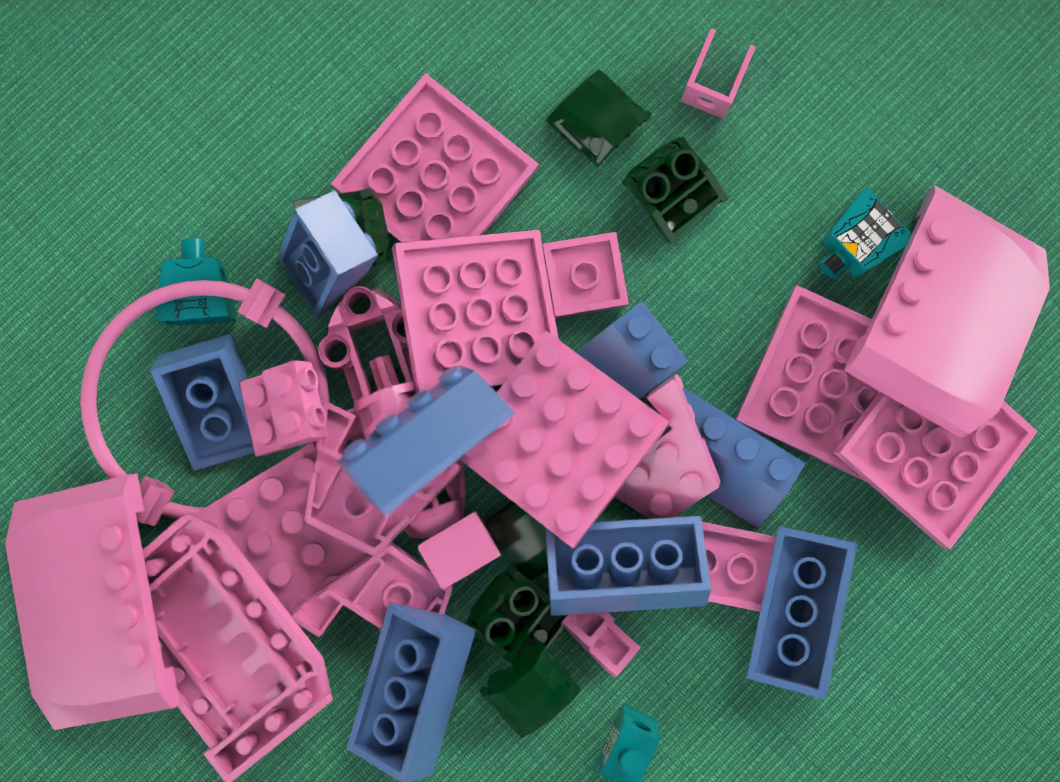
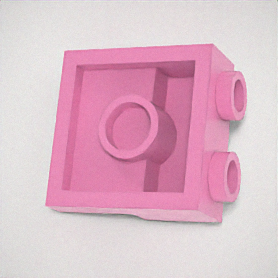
(284, 407)

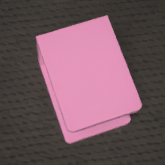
(721, 102)
(459, 550)

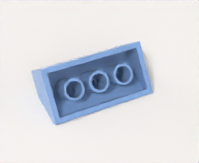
(424, 438)
(750, 467)
(629, 567)
(802, 612)
(410, 691)

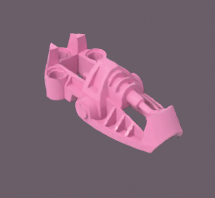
(391, 395)

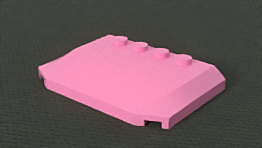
(954, 316)
(87, 605)
(234, 649)

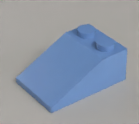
(325, 251)
(635, 352)
(206, 400)

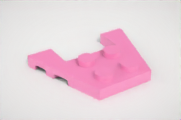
(677, 466)
(339, 507)
(370, 588)

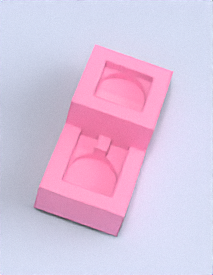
(602, 640)

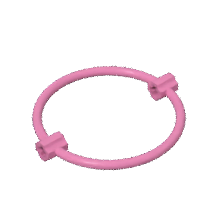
(258, 304)

